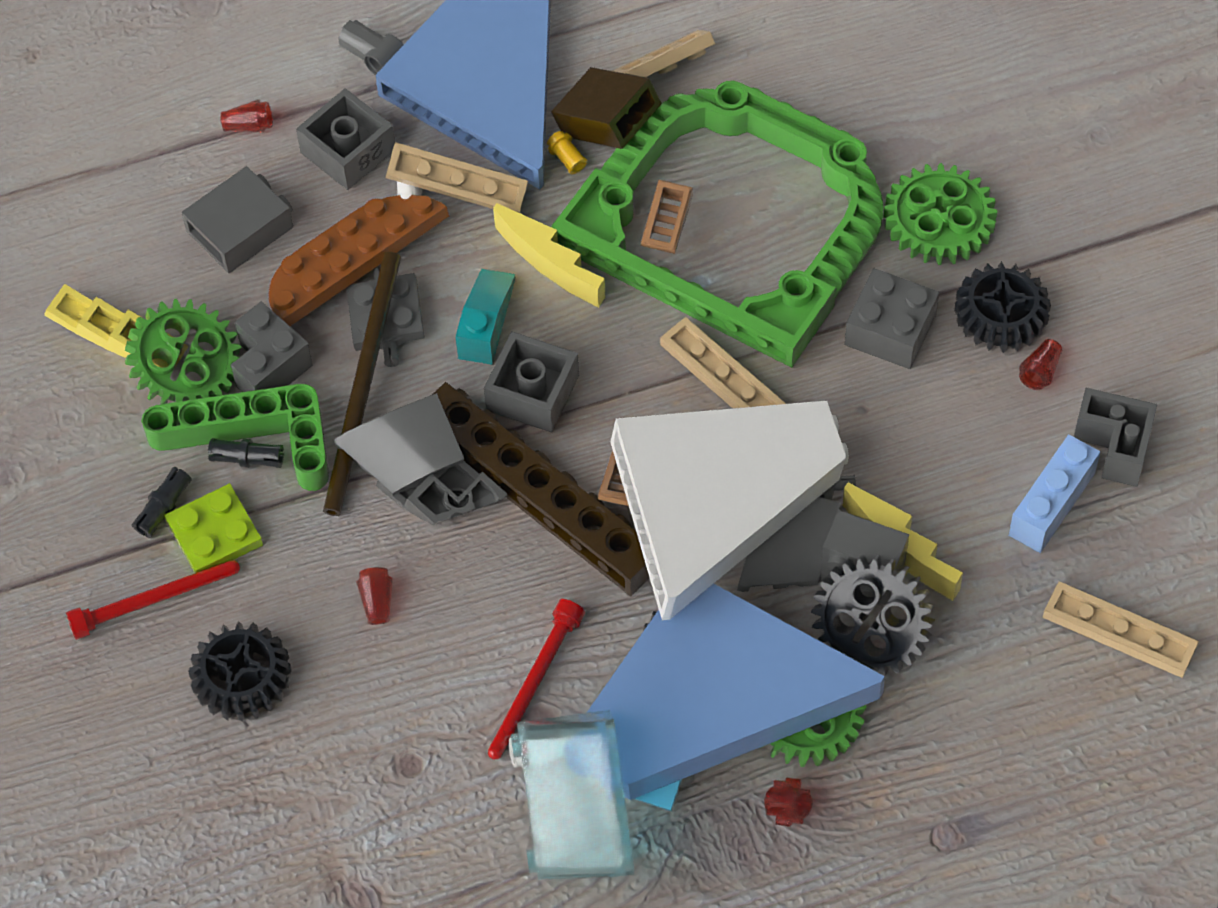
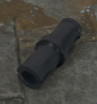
(246, 453)
(161, 502)

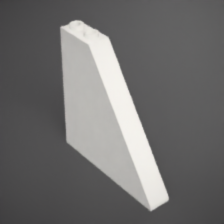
(720, 485)

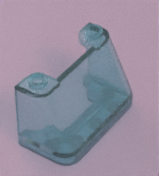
(574, 796)

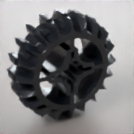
(1023, 302)
(251, 686)

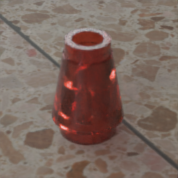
(249, 117)
(1040, 365)
(375, 593)

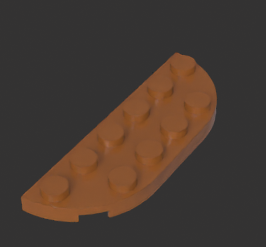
(349, 252)

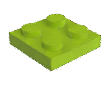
(213, 529)

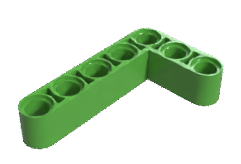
(248, 424)

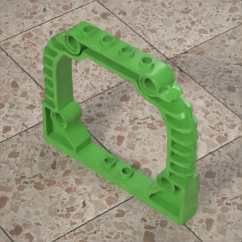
(771, 322)

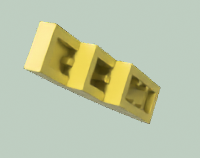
(540, 248)
(96, 321)
(920, 550)

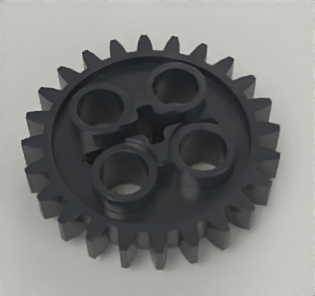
(844, 596)

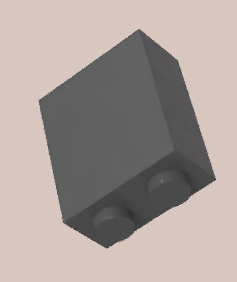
(238, 219)

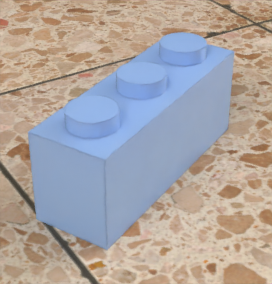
(1054, 493)

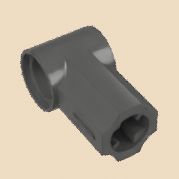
(368, 45)

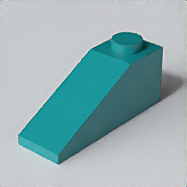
(484, 316)

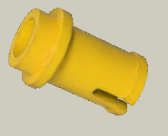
(563, 148)

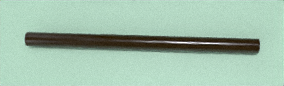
(363, 379)

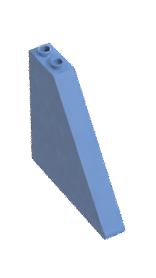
(480, 79)
(722, 686)

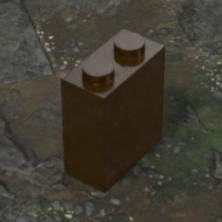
(606, 107)

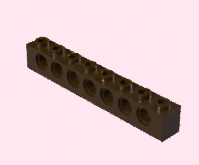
(542, 504)

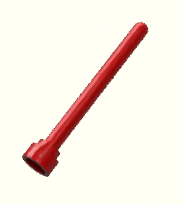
(566, 618)
(84, 620)

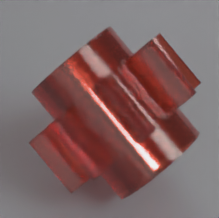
(788, 802)

